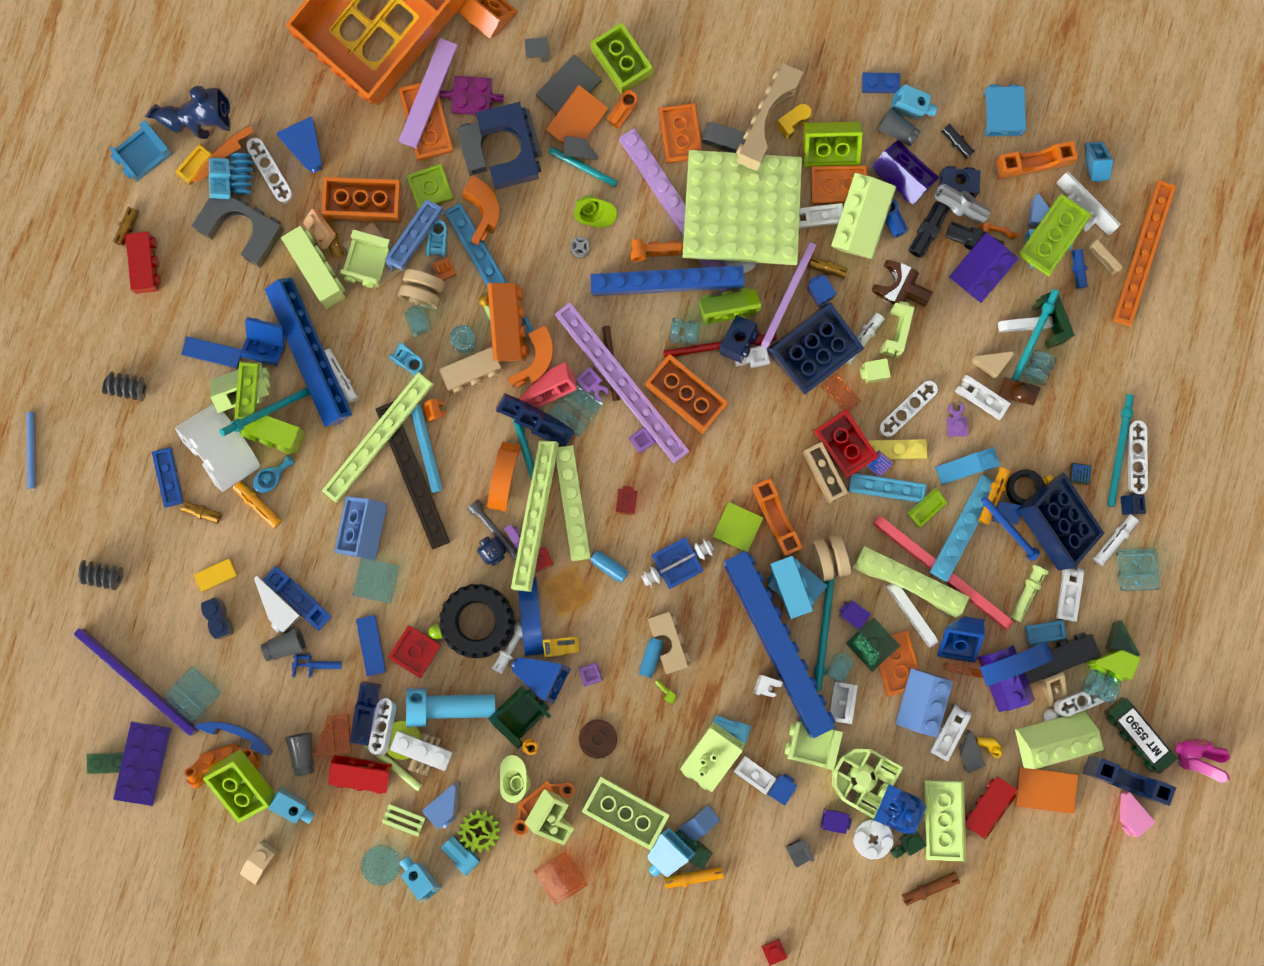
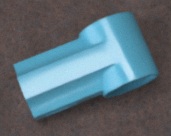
(737, 729)
(463, 858)

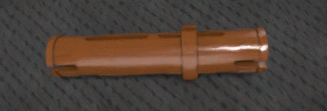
(931, 888)

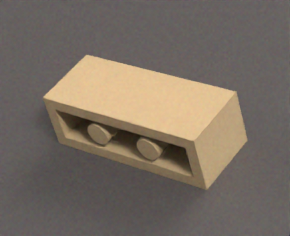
(470, 371)
(825, 472)

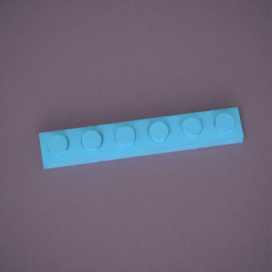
(961, 531)

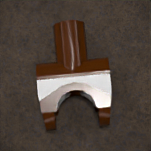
(904, 285)

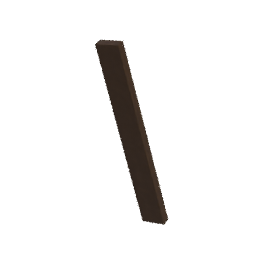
(416, 485)

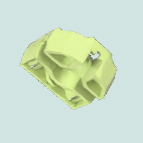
(861, 771)

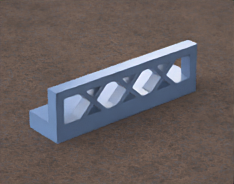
(413, 235)

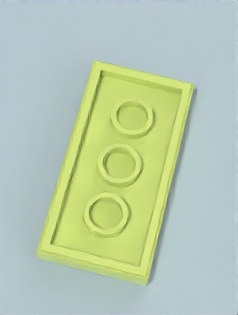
(945, 820)

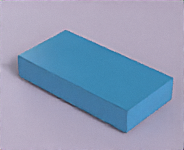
(1045, 632)

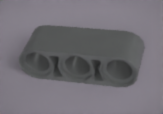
(722, 137)

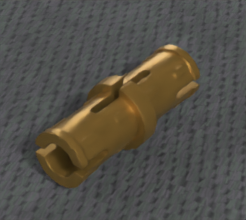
(125, 226)
(828, 267)
(201, 512)

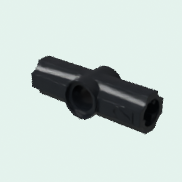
(928, 229)
(965, 235)

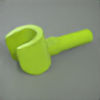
(670, 696)

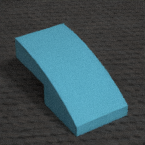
(219, 178)

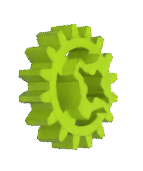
(467, 827)

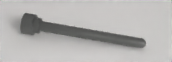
(477, 509)

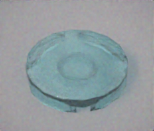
(380, 865)

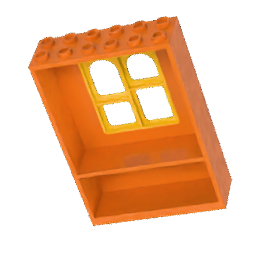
(319, 25)

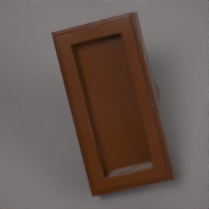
(1019, 391)

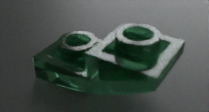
(103, 762)
(702, 852)

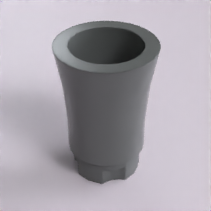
(898, 128)
(284, 645)
(301, 753)

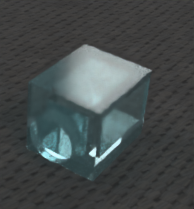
(417, 320)
(840, 667)

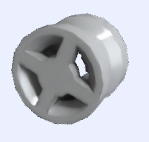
(580, 243)

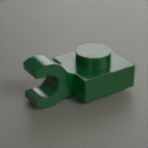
(910, 843)

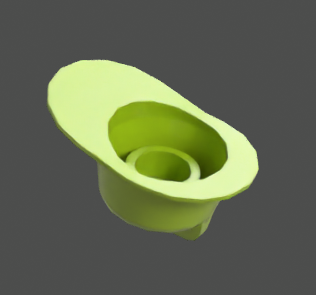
(594, 212)

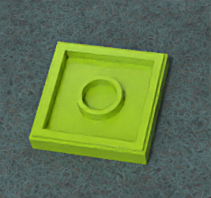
(430, 185)
(737, 527)

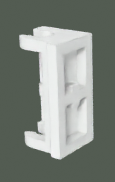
(763, 686)
(843, 702)

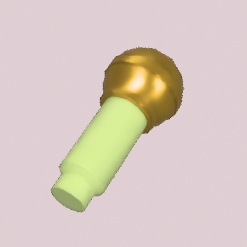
(484, 302)

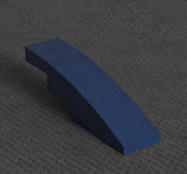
(535, 419)

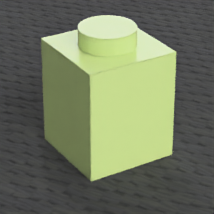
(875, 371)

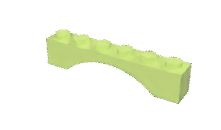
(934, 592)

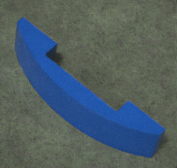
(297, 597)
(531, 621)
(1016, 664)
(258, 743)

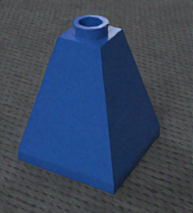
(303, 143)
(541, 676)

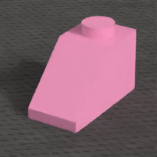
(1133, 816)

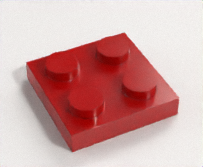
(414, 651)

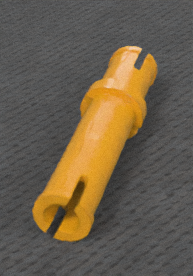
(997, 488)
(250, 498)
(693, 877)

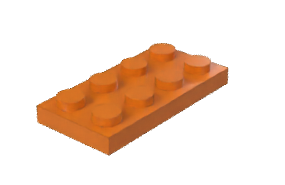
(436, 137)

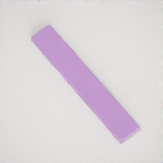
(428, 93)
(788, 295)

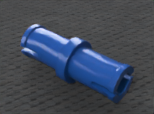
(1079, 268)

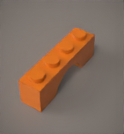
(1024, 163)
(777, 521)

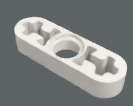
(1022, 324)
(1072, 699)
(378, 719)

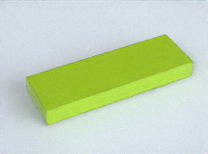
(247, 389)

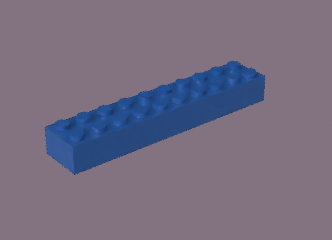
(778, 644)

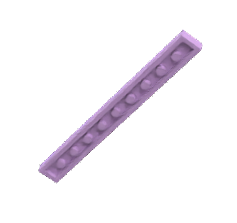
(660, 185)
(621, 382)

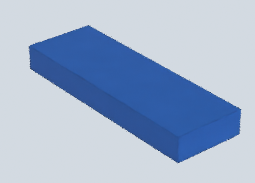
(211, 352)
(167, 477)
(371, 645)

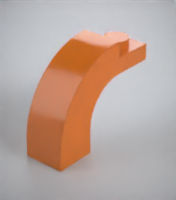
(485, 200)
(542, 362)
(502, 476)

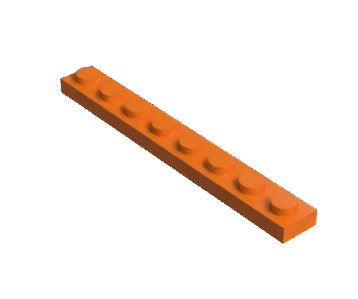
(1144, 253)

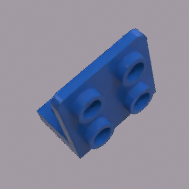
(263, 341)

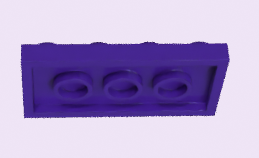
(141, 763)

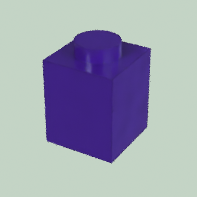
(854, 614)
(835, 821)

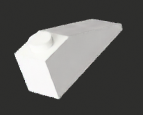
(277, 608)

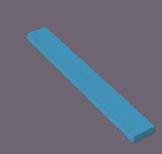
(479, 254)

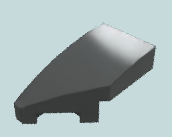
(578, 148)
(970, 753)

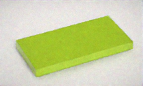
(1054, 234)

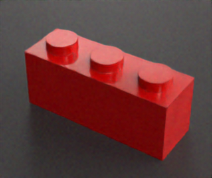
(142, 262)
(360, 774)
(990, 807)

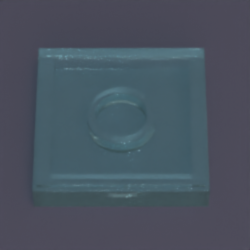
(375, 580)

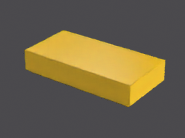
(192, 163)
(215, 575)

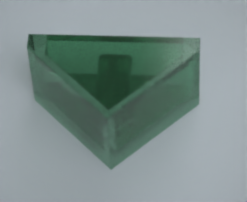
(1120, 639)

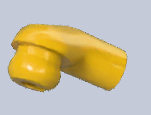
(991, 744)

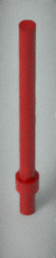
(708, 347)

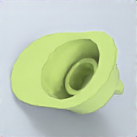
(513, 779)

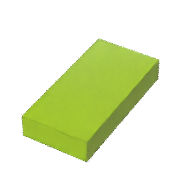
(927, 507)

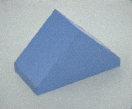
(1037, 211)
(700, 823)

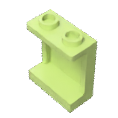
(366, 259)
(896, 347)
(815, 751)

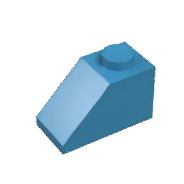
(1098, 161)

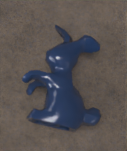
(205, 108)

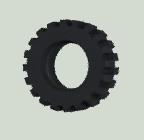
(450, 621)

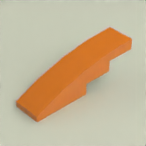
(225, 149)

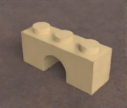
(675, 658)

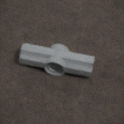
(962, 203)

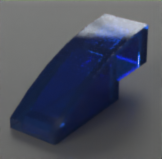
(364, 712)

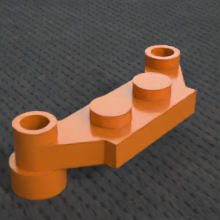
(655, 249)
(200, 767)
(529, 802)

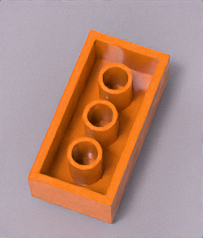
(361, 199)
(686, 394)

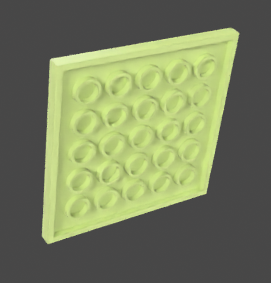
(742, 211)

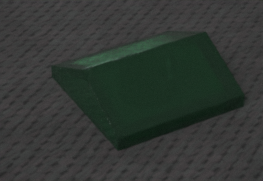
(873, 644)

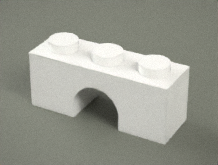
(421, 751)

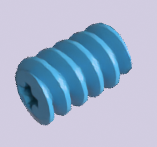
(239, 173)

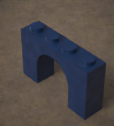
(511, 119)
(1129, 781)

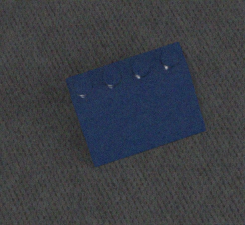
(815, 348)
(1061, 522)

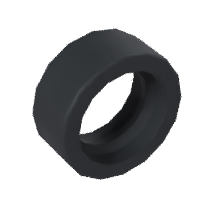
(1013, 478)

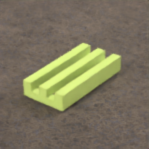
(388, 814)

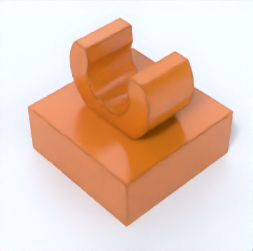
(444, 269)
(432, 410)

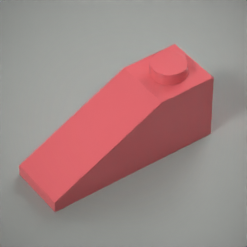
(551, 386)

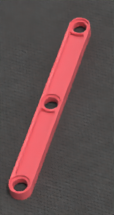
(954, 581)

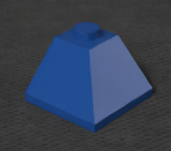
(962, 639)

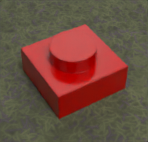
(774, 952)

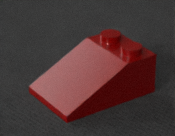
(845, 443)

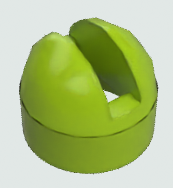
(435, 632)

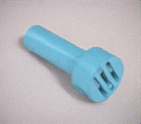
(423, 706)

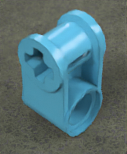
(437, 243)
(405, 358)

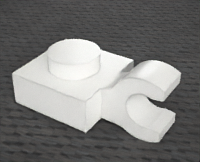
(757, 357)

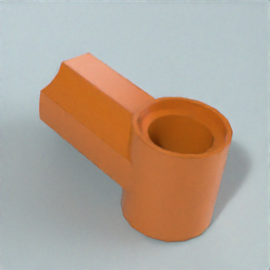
(622, 110)

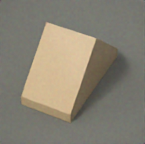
(992, 363)
(1054, 687)

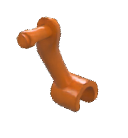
(987, 226)

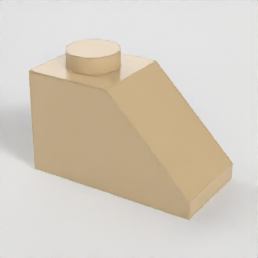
(258, 861)

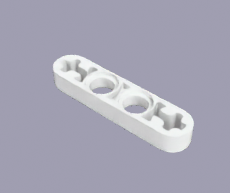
(269, 171)
(908, 409)
(1135, 457)
(912, 614)

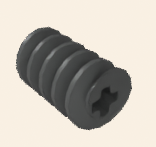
(124, 387)
(100, 577)

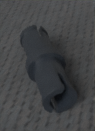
(957, 141)

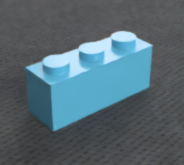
(791, 587)

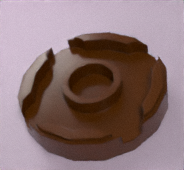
(598, 739)

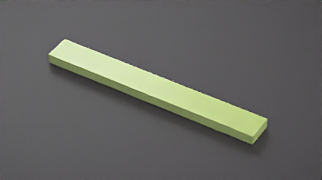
(377, 437)
(534, 516)

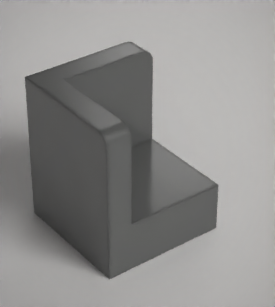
(537, 48)
(799, 852)

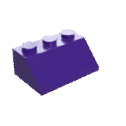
(905, 172)
(983, 267)
(1010, 692)

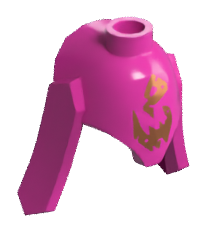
(1191, 752)

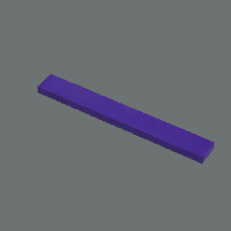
(136, 681)

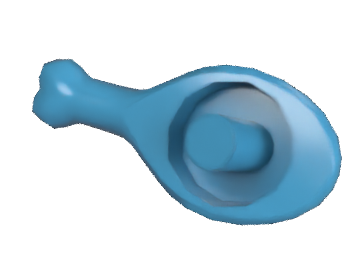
(269, 477)

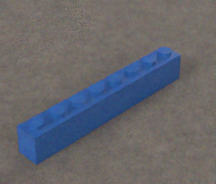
(667, 281)
(308, 352)

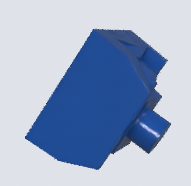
(900, 810)

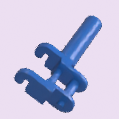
(314, 665)

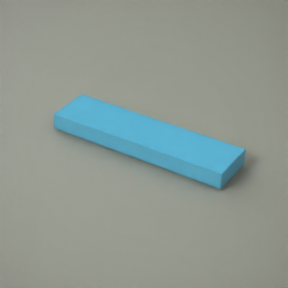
(887, 487)

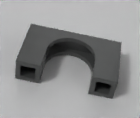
(472, 143)
(265, 230)

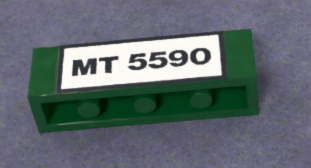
(1140, 735)

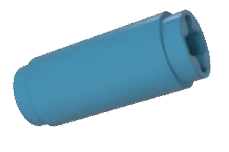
(609, 566)
(651, 657)

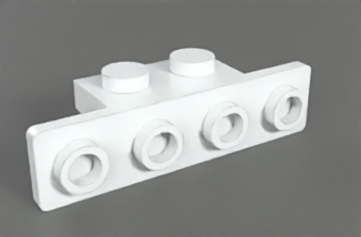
(1084, 199)

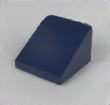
(1133, 504)

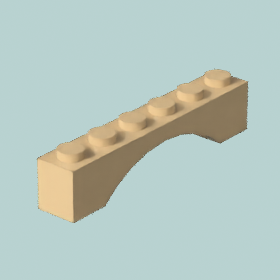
(783, 88)

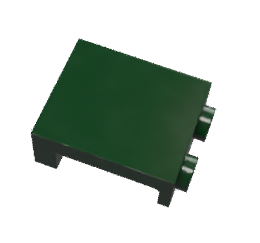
(1061, 326)
(518, 715)

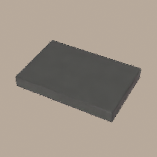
(565, 81)

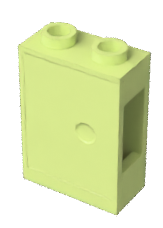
(224, 389)
(712, 757)

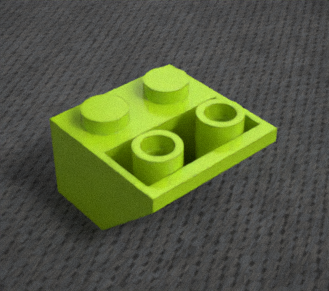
(1116, 664)

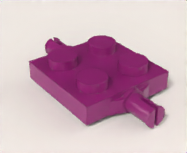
(471, 95)

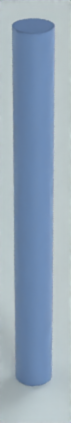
(30, 424)

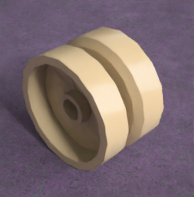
(421, 289)
(831, 557)

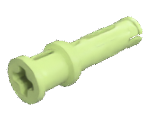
(1033, 585)

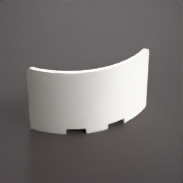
(224, 457)

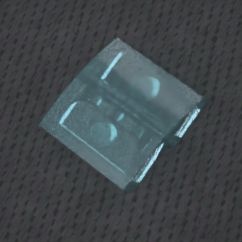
(576, 410)
(1138, 569)
(192, 694)

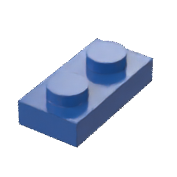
(880, 82)

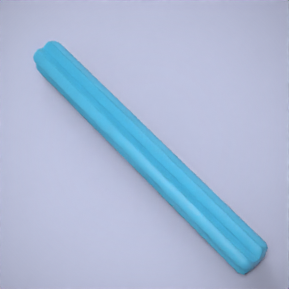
(426, 449)

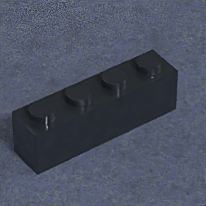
(1066, 656)

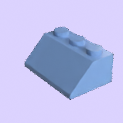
(360, 527)
(924, 702)
(443, 808)

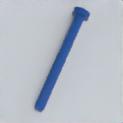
(1032, 553)

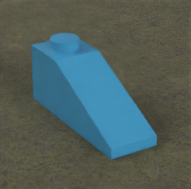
(967, 466)

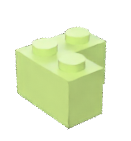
(547, 818)

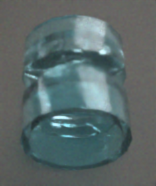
(690, 332)
(463, 339)
(1040, 365)
(1099, 685)

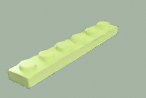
(572, 504)

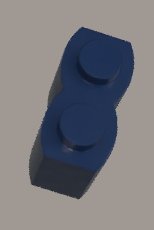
(218, 623)

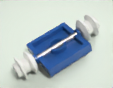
(677, 563)

